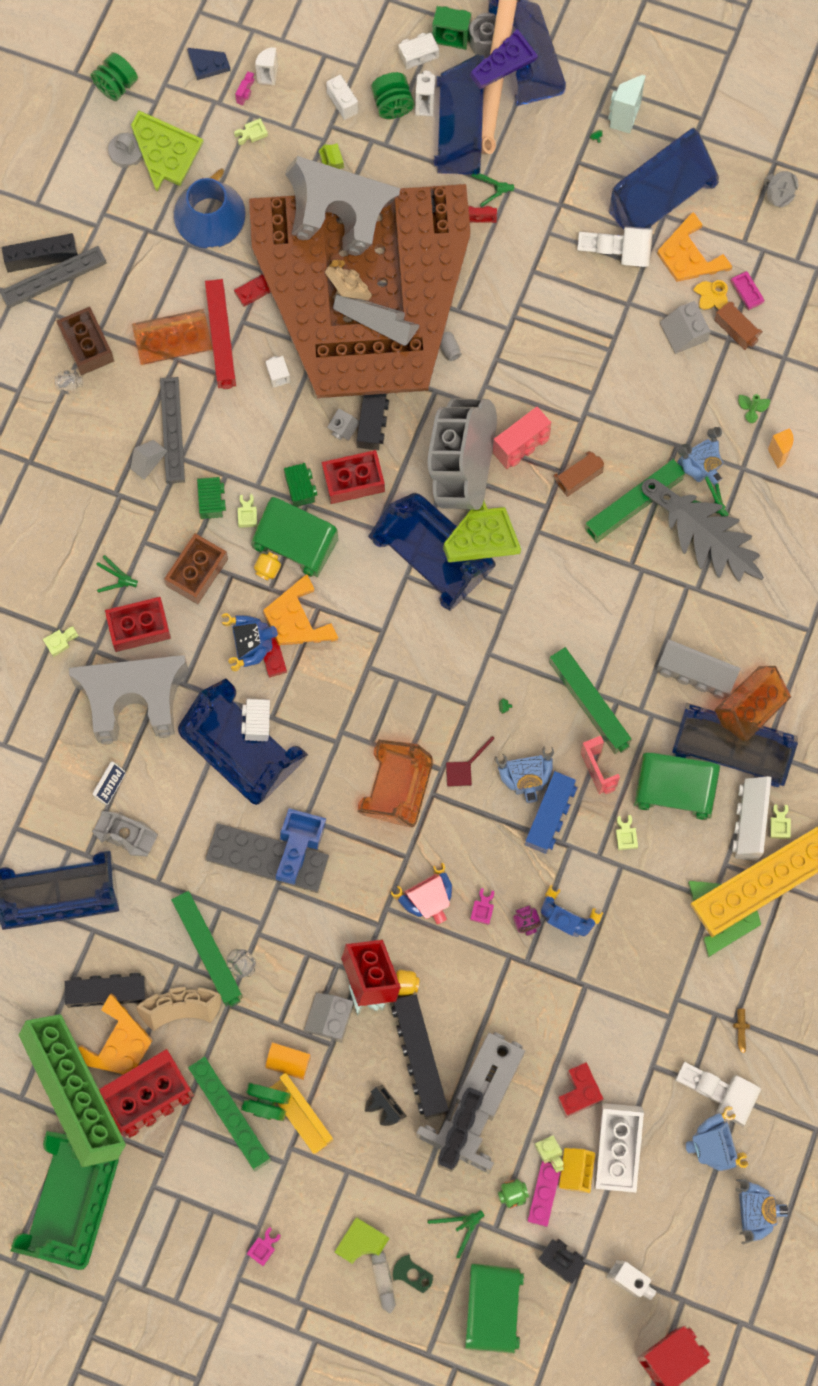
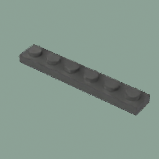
(53, 277)
(172, 430)

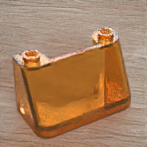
(398, 783)

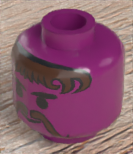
(526, 920)

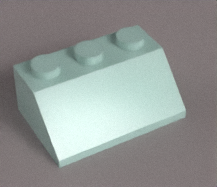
(626, 104)

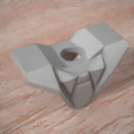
(140, 838)

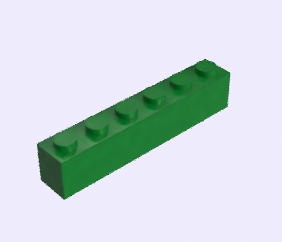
(229, 1114)

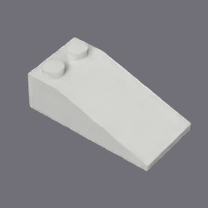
(619, 1147)

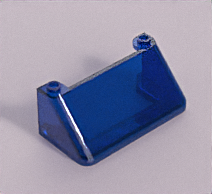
(544, 76)
(460, 120)
(663, 182)
(418, 535)
(214, 732)

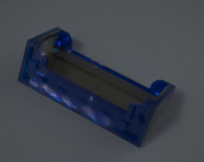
(764, 754)
(58, 893)

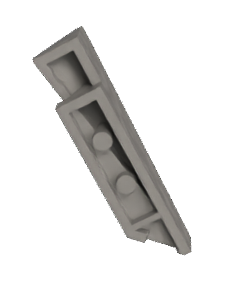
(377, 317)

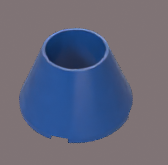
(211, 228)

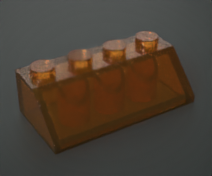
(172, 336)
(753, 702)

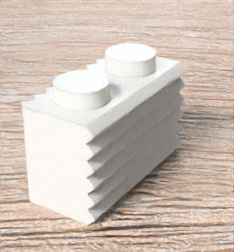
(418, 50)
(342, 97)
(257, 719)

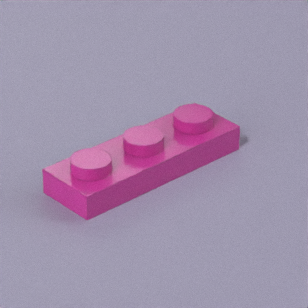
(544, 1195)

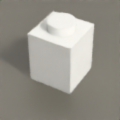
(277, 371)

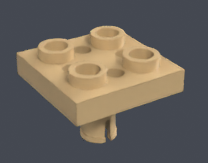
(348, 283)

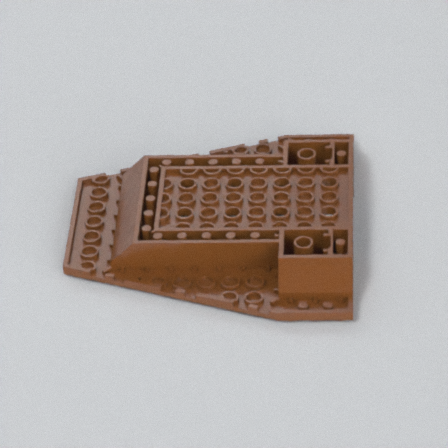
(421, 271)

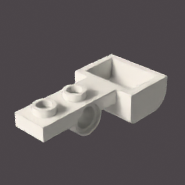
(633, 245)
(738, 1093)

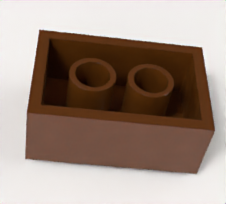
(85, 341)

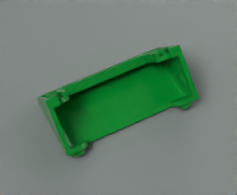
(68, 1207)

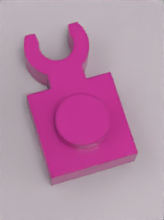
(243, 92)
(482, 910)
(262, 1249)

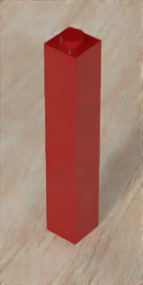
(220, 333)

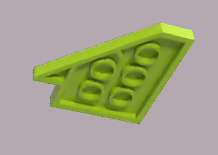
(165, 149)

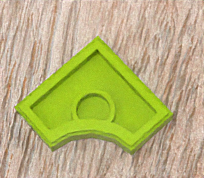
(361, 1240)

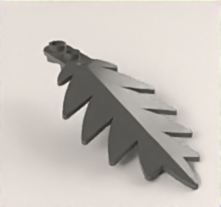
(707, 531)

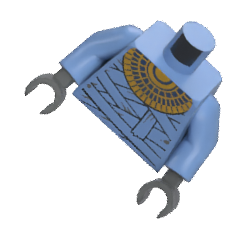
(703, 459)
(526, 774)
(758, 1211)

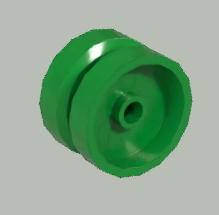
(265, 1104)

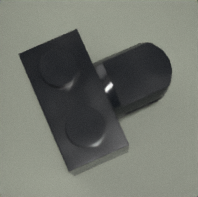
(562, 1261)

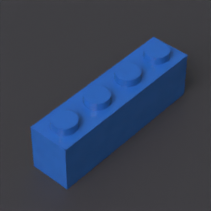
(550, 813)

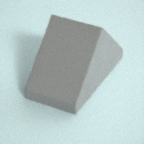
(146, 458)

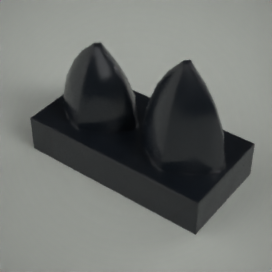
(380, 1099)

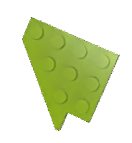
(482, 535)

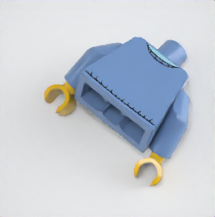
(715, 1144)

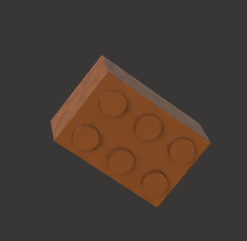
(196, 568)

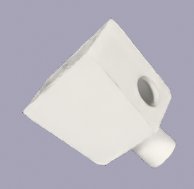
(425, 86)
(625, 1275)

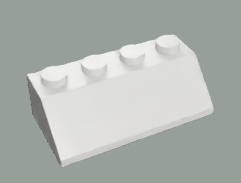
(752, 818)

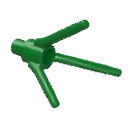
(500, 187)
(717, 497)
(124, 579)
(469, 1222)

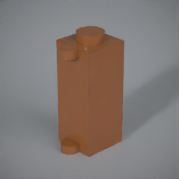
(737, 326)
(580, 474)

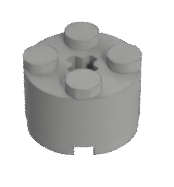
(482, 33)

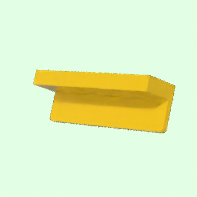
(303, 1116)

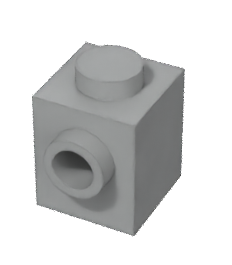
(343, 425)

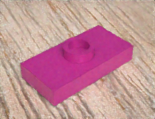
(747, 290)

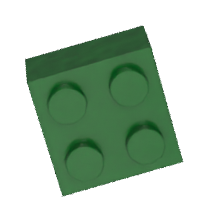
(451, 27)

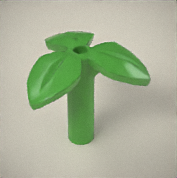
(755, 405)

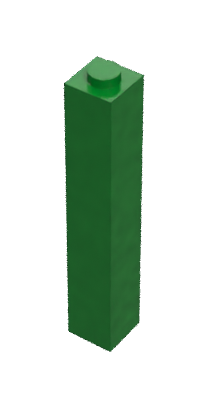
(631, 502)
(590, 701)
(207, 949)

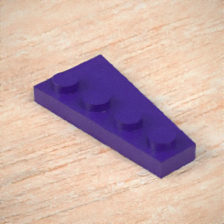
(504, 60)

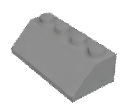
(698, 669)

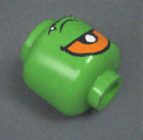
(513, 1193)

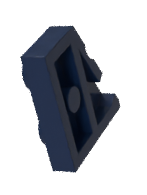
(208, 62)

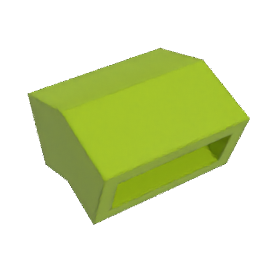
(331, 156)

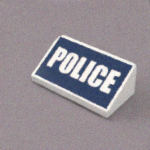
(109, 783)

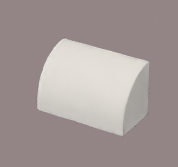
(267, 66)

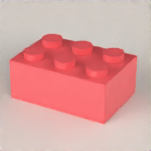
(522, 438)

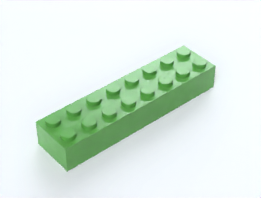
(72, 1090)

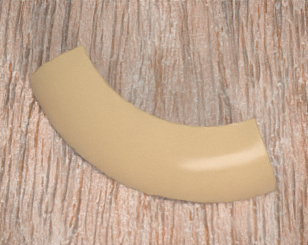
(179, 1004)

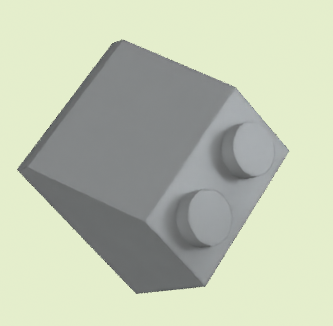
(685, 327)
(329, 1016)

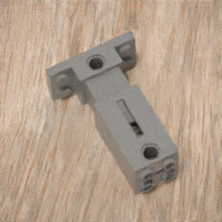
(492, 1077)

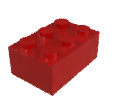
(353, 477)
(137, 624)
(370, 972)

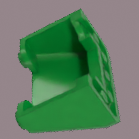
(295, 536)
(677, 784)
(493, 1308)

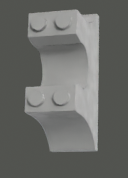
(333, 190)
(131, 682)

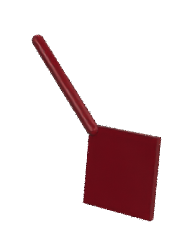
(460, 772)

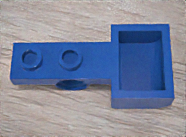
(299, 831)

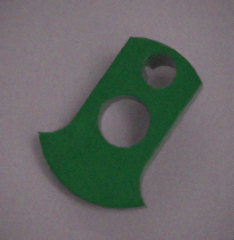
(401, 1269)

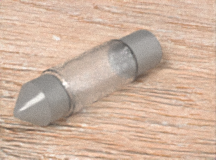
(383, 1282)

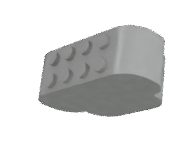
(462, 452)

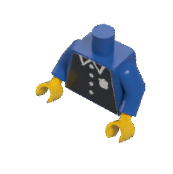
(251, 639)
(565, 919)

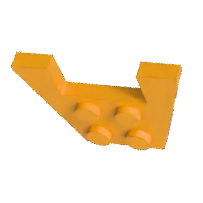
(684, 258)
(291, 619)
(124, 1046)

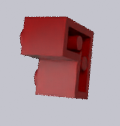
(584, 1094)

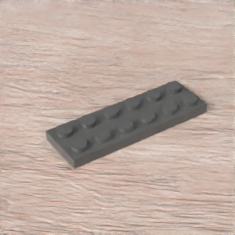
(262, 856)

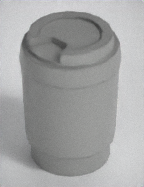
(450, 347)

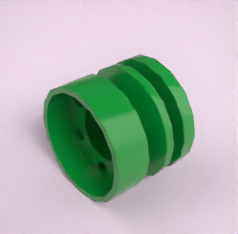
(114, 76)
(392, 95)

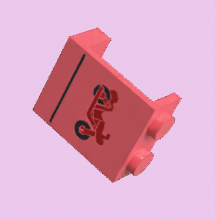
(593, 748)

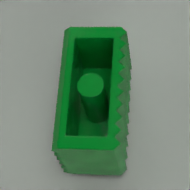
(299, 484)
(210, 497)

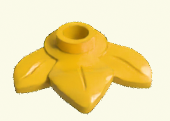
(710, 296)

